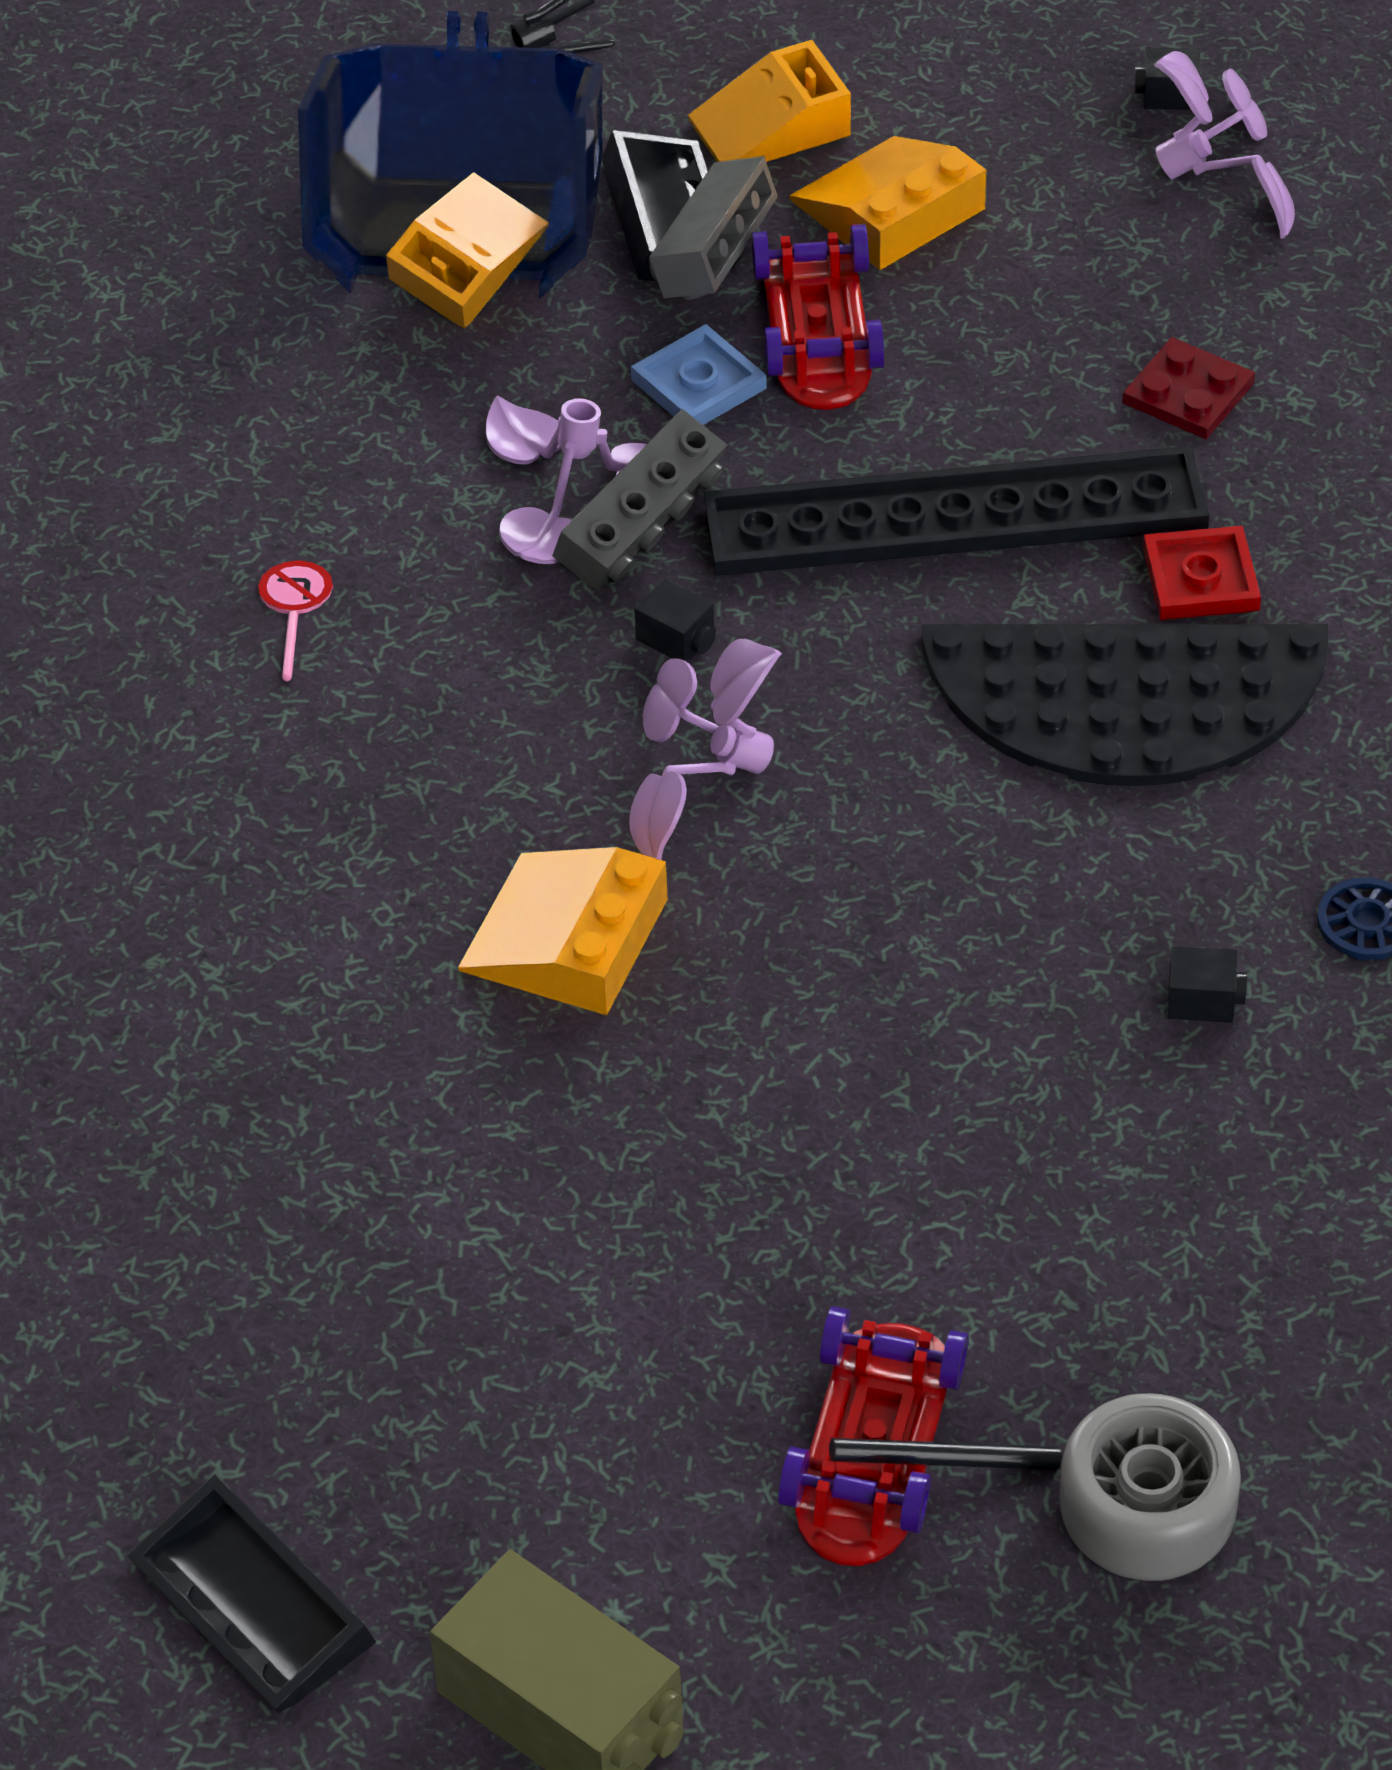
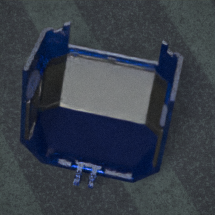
(409, 122)

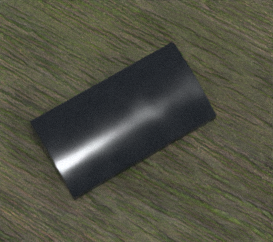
(650, 186)
(250, 1596)

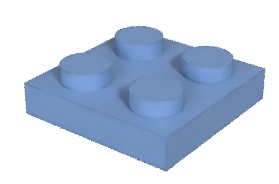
(699, 376)

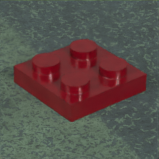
(1188, 388)

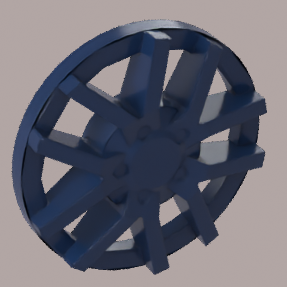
(1364, 918)

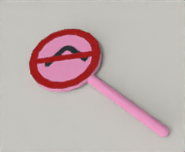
(294, 590)

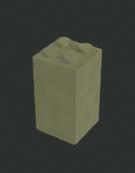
(556, 1674)

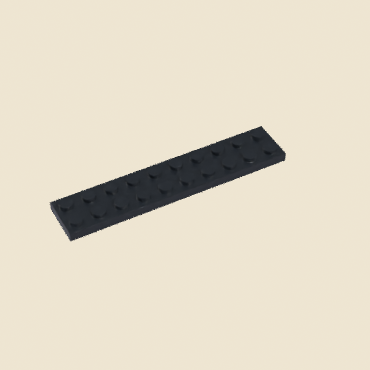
(954, 510)

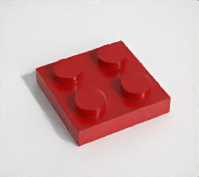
(1201, 572)

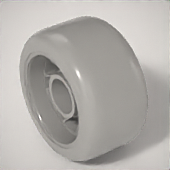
(1149, 1487)

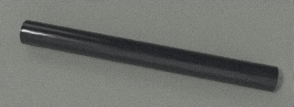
(944, 1454)

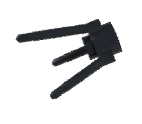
(537, 29)

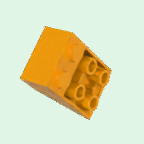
(776, 107)
(464, 248)

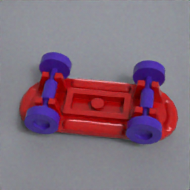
(817, 318)
(882, 1387)

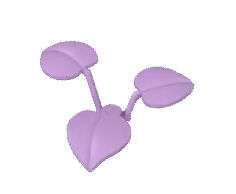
(1189, 148)
(524, 435)
(737, 745)

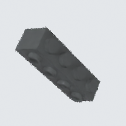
(713, 228)
(640, 501)

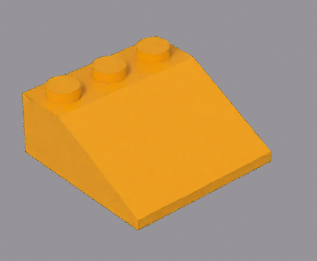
(902, 194)
(570, 924)

